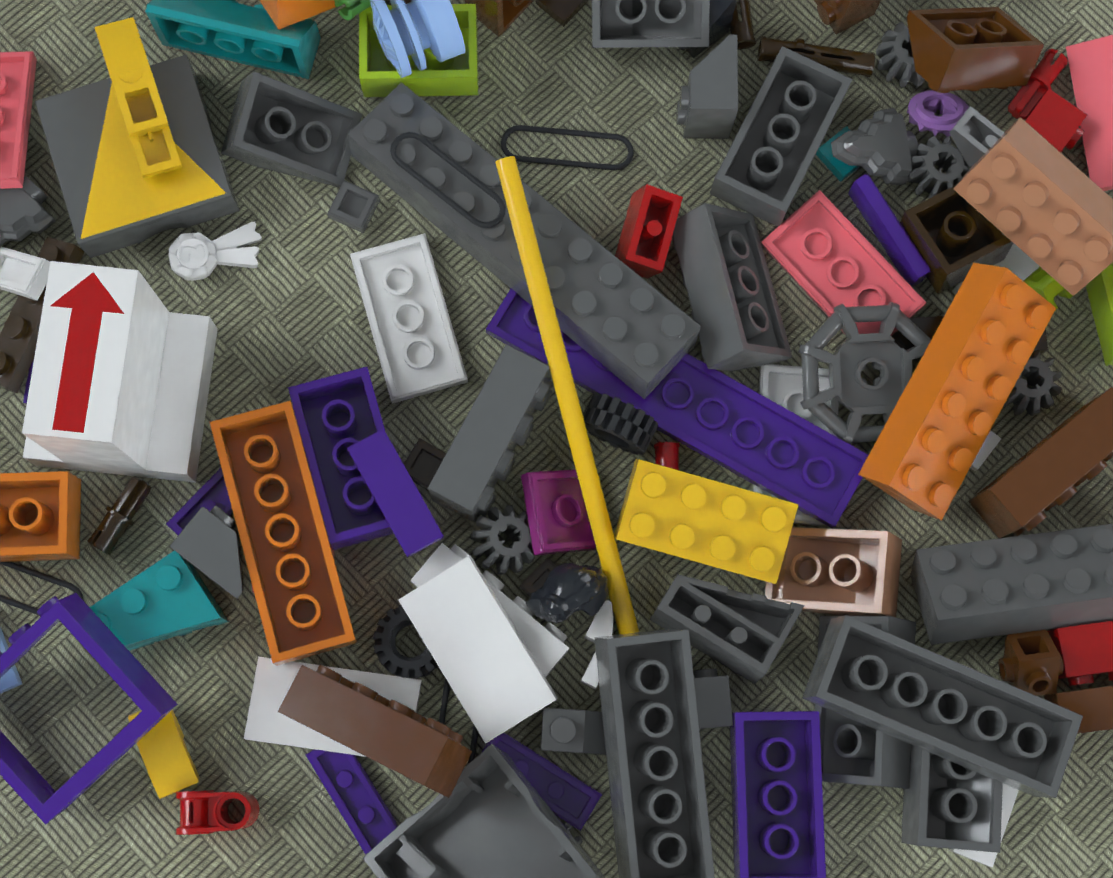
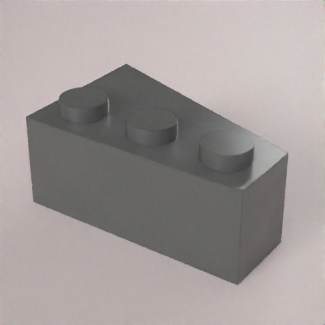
(728, 624)

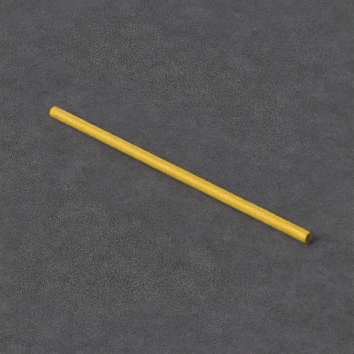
(566, 394)

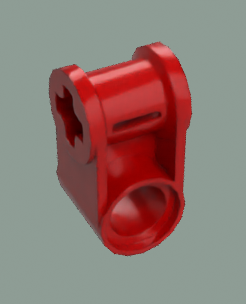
(208, 811)

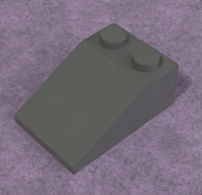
(650, 23)
(290, 131)

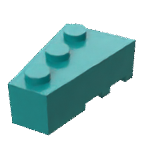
(159, 604)

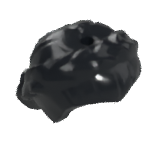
(570, 590)

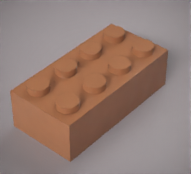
(1043, 206)

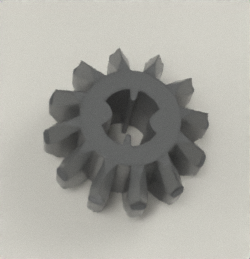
(895, 56)
(943, 156)
(1043, 387)
(495, 525)

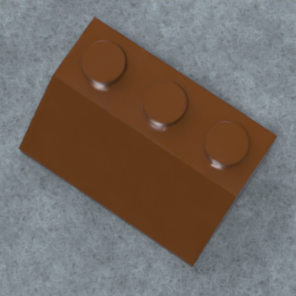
(971, 48)

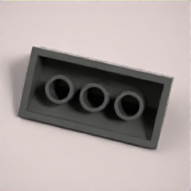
(730, 289)
(853, 750)
(950, 805)

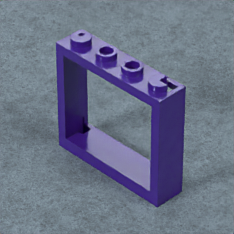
(123, 670)

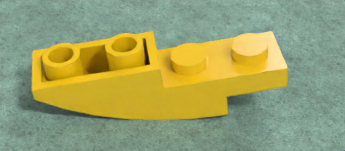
(138, 97)

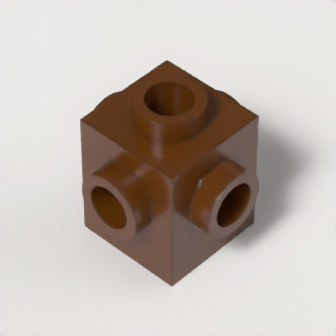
(1031, 662)

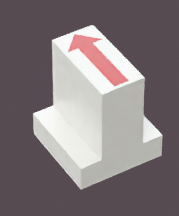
(117, 377)

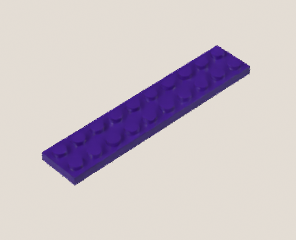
(715, 420)

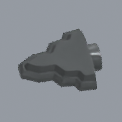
(879, 147)
(22, 212)

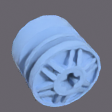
(416, 27)

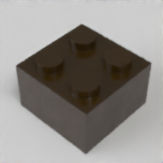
(952, 237)

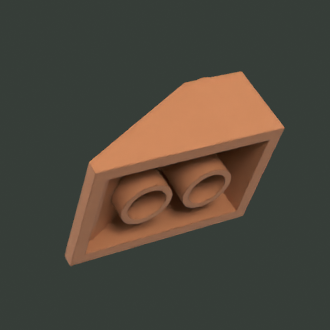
(840, 572)

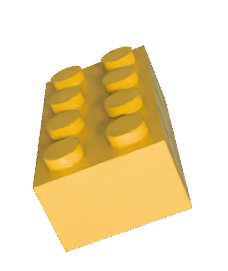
(705, 521)

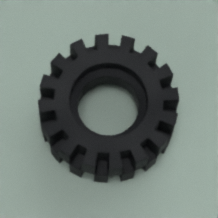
(619, 423)
(388, 654)

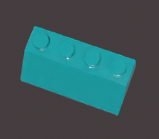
(236, 34)

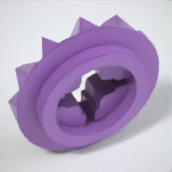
(925, 104)

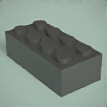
(780, 136)
(490, 434)

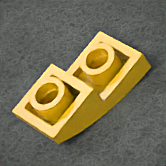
(167, 756)

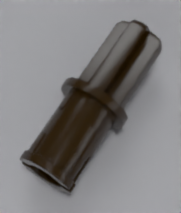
(120, 515)

